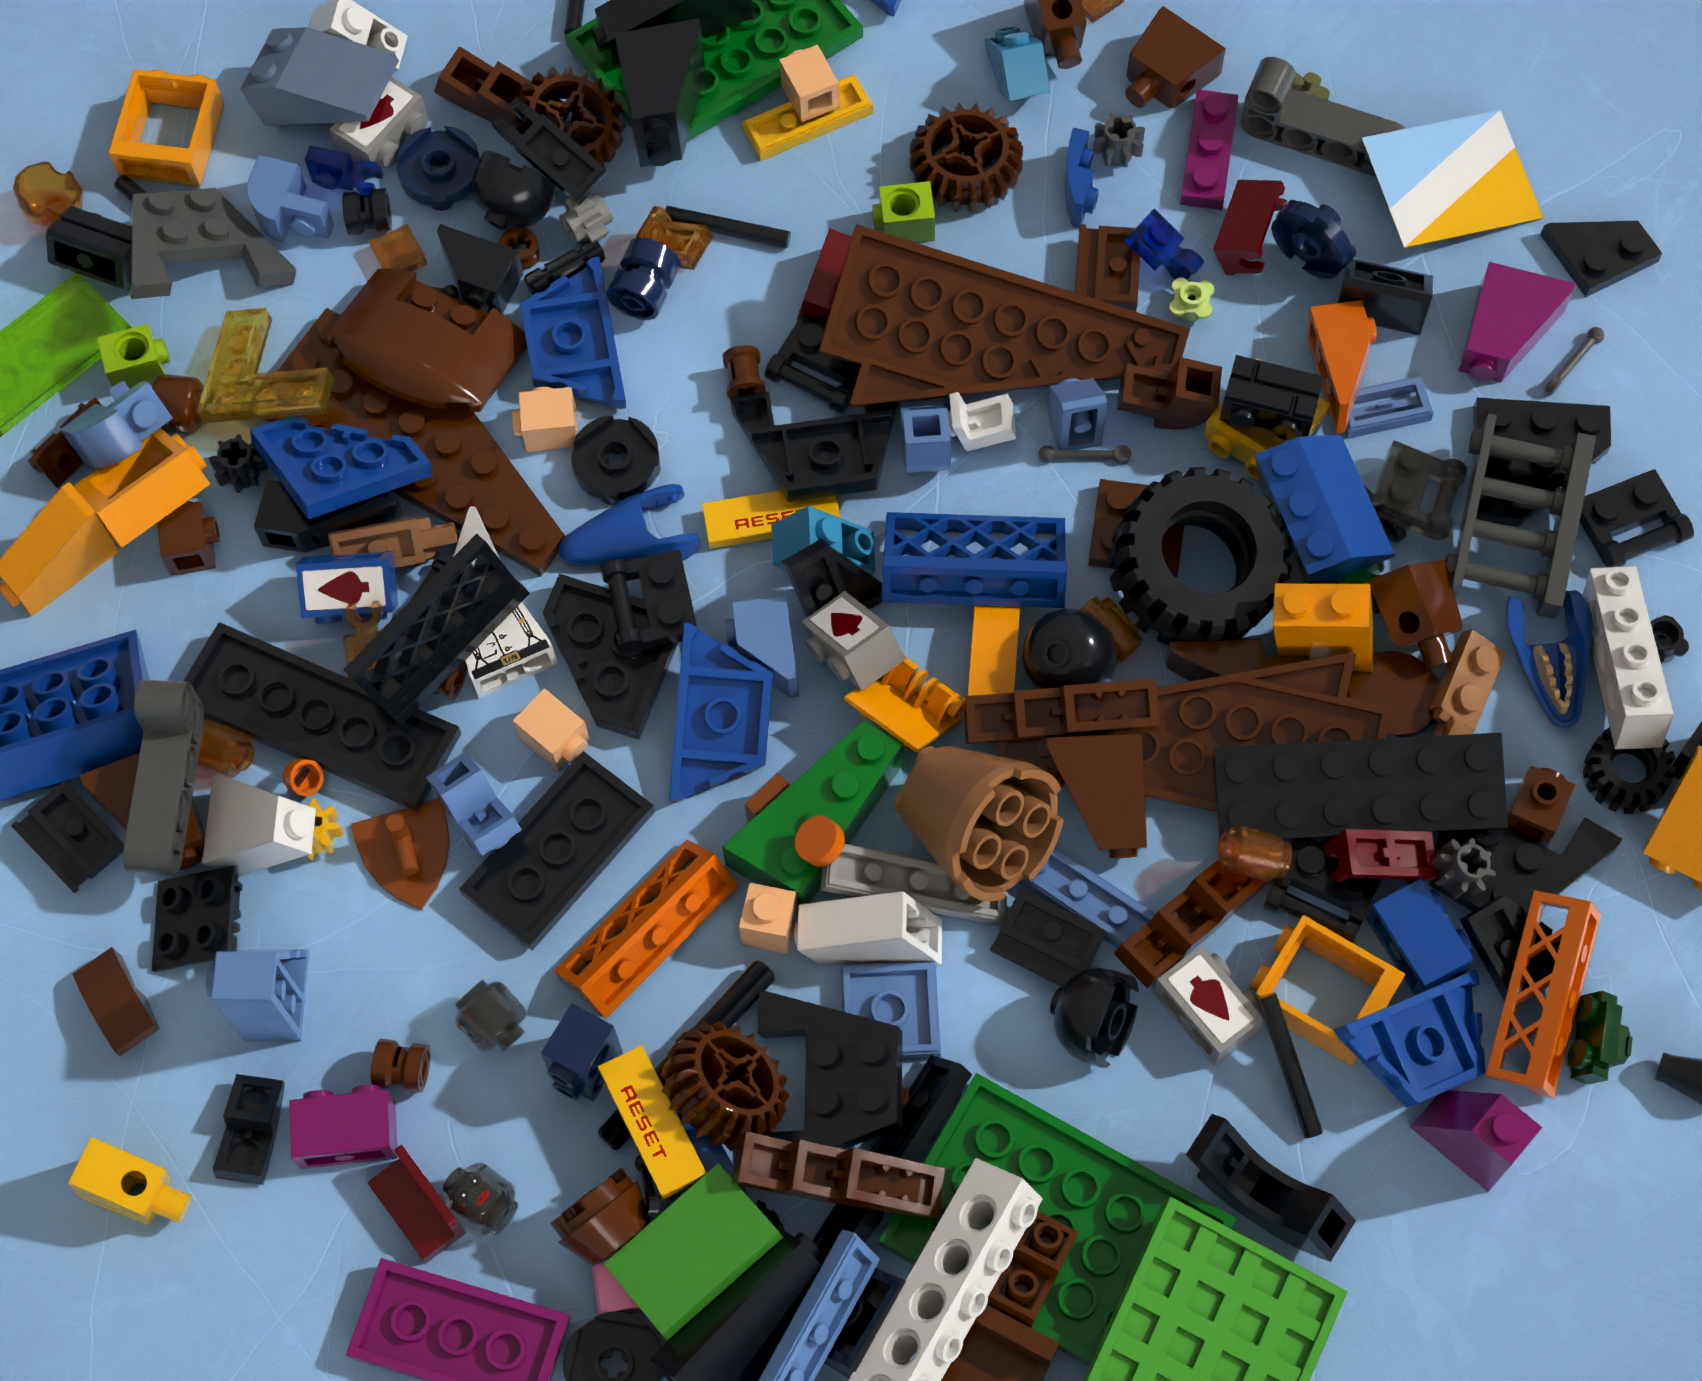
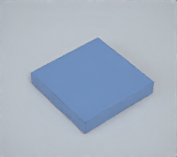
(899, 996)

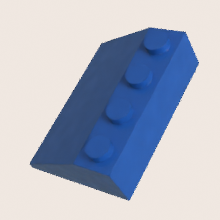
(69, 713)

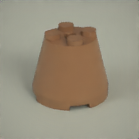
(981, 817)

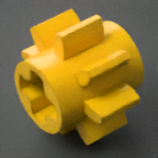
(327, 831)

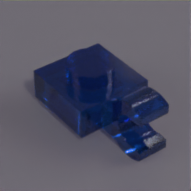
(337, 170)
(1158, 245)

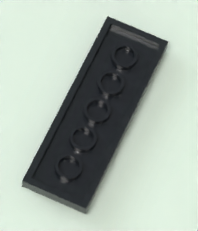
(318, 716)
(1363, 785)

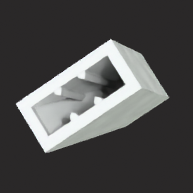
(254, 827)
(869, 930)

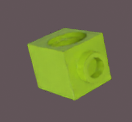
(906, 198)
(122, 346)

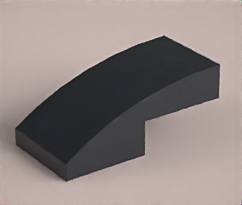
(250, 1129)

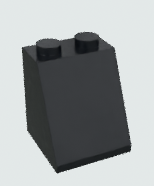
(662, 87)

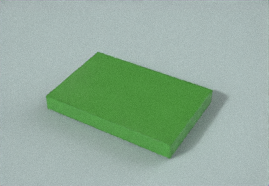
(693, 1251)

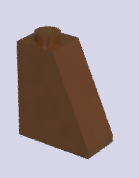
(1107, 787)
(113, 790)

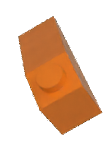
(1340, 349)

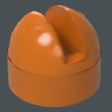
(308, 782)

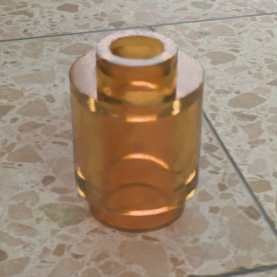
(1122, 627)
(225, 749)
(1254, 853)

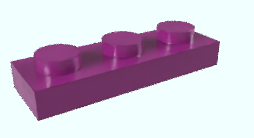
(1209, 149)

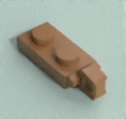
(409, 538)
(1466, 684)

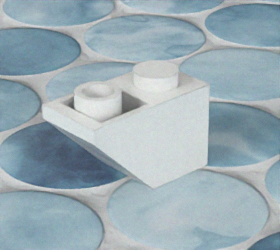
(357, 24)

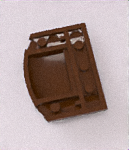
(425, 342)

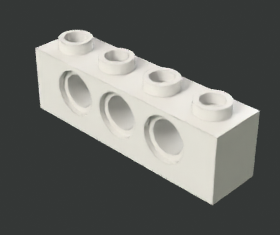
(1627, 659)

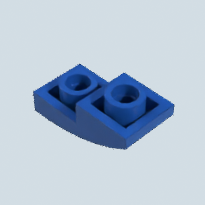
(1079, 189)

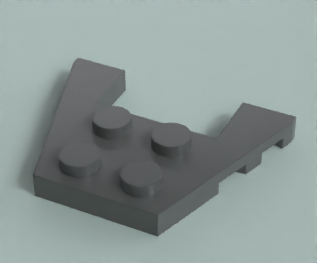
(194, 228)

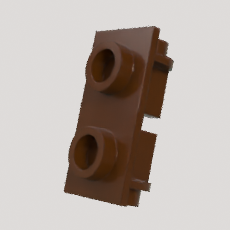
(56, 455)

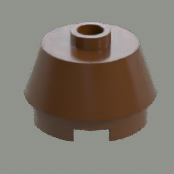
(603, 1219)

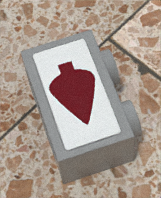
(391, 123)
(852, 641)
(1209, 1004)

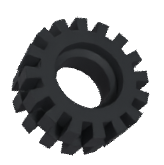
(1623, 793)

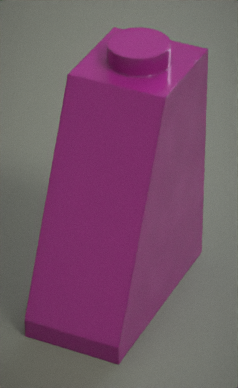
(1510, 318)
(1477, 1132)

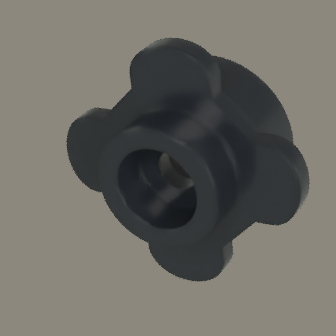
(1673, 634)

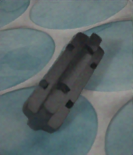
(566, 264)

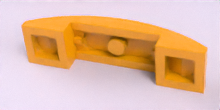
(993, 650)

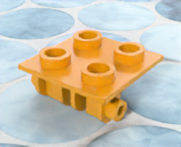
(905, 708)

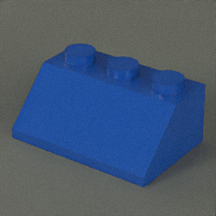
(1323, 507)

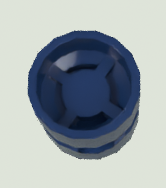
(643, 278)

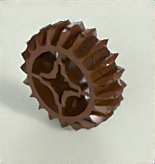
(600, 130)
(974, 143)
(719, 1056)

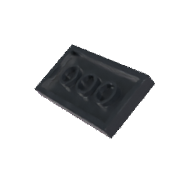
(558, 851)

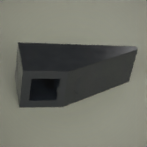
(286, 527)

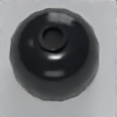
(510, 193)
(1068, 650)
(1094, 1014)

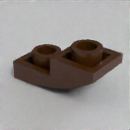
(115, 1001)
(1033, 1269)

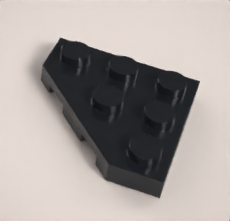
(1541, 424)
(613, 684)

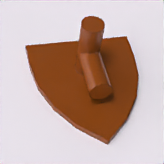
(406, 851)

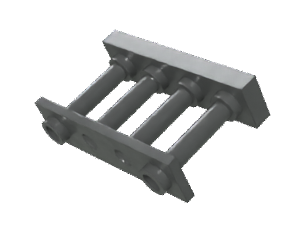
(1562, 502)

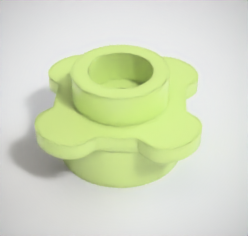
(1191, 309)

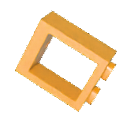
(163, 162)
(144, 486)
(1341, 953)

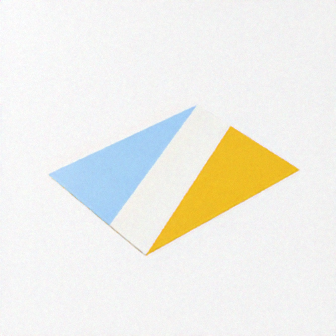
(1452, 178)

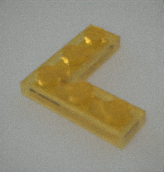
(240, 393)

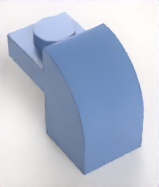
(279, 201)
(116, 431)
(925, 436)
(473, 804)

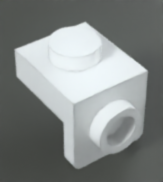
(981, 422)

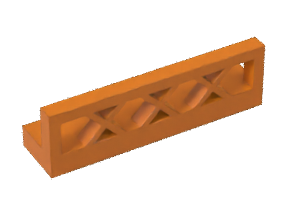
(650, 930)
(1562, 996)

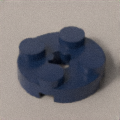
(443, 187)
(1313, 237)

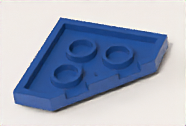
(336, 464)

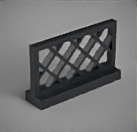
(438, 650)

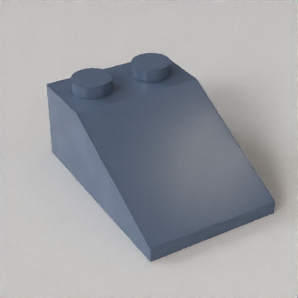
(316, 78)

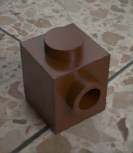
(188, 539)
(1540, 804)

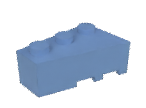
(261, 991)

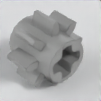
(586, 220)

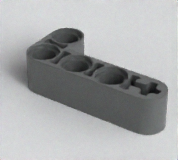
(1307, 122)
(164, 775)

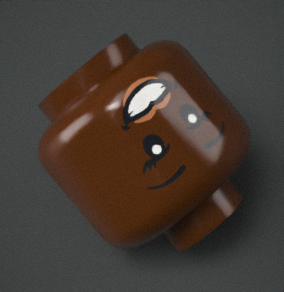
(181, 399)

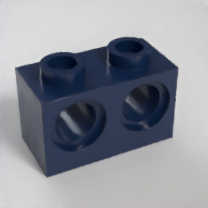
(577, 1050)

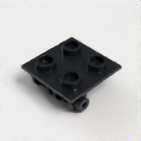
(196, 918)

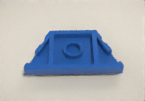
(573, 338)
(718, 715)
(1422, 1041)

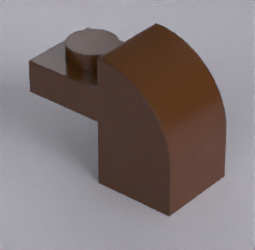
(1174, 398)

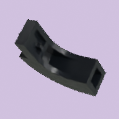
(1266, 1195)

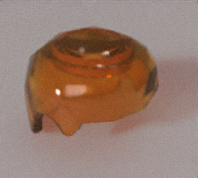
(46, 193)

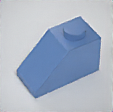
(1077, 413)
(764, 636)

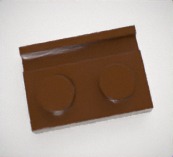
(1107, 266)

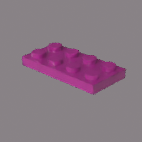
(454, 1330)

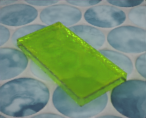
(51, 347)

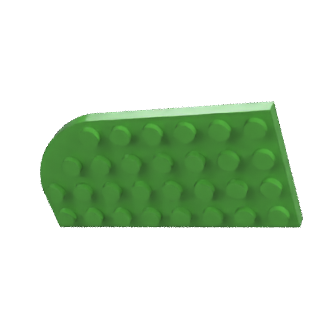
(1214, 1309)

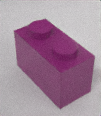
(343, 1127)

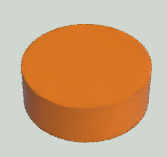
(819, 841)

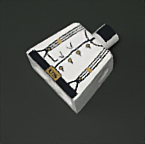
(510, 653)

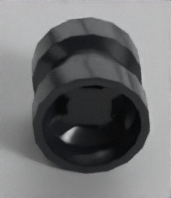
(367, 211)

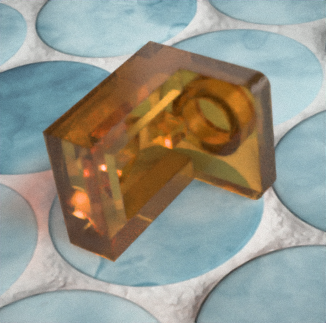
(685, 239)

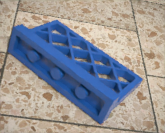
(971, 576)

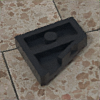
(1601, 251)
(824, 573)
(1496, 936)

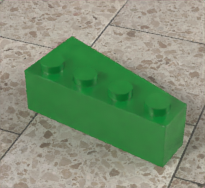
(838, 786)

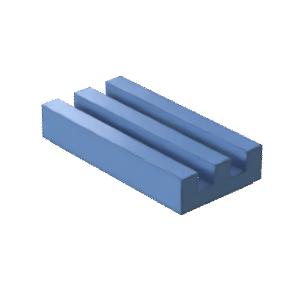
(1392, 420)

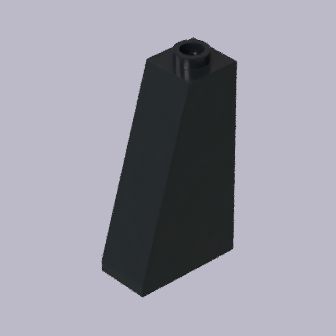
(631, 15)
(746, 1321)

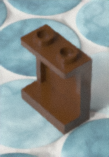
(1002, 1351)

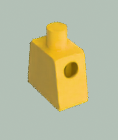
(109, 1174)

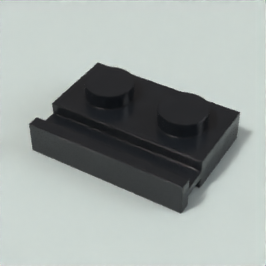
(69, 836)
(1047, 939)

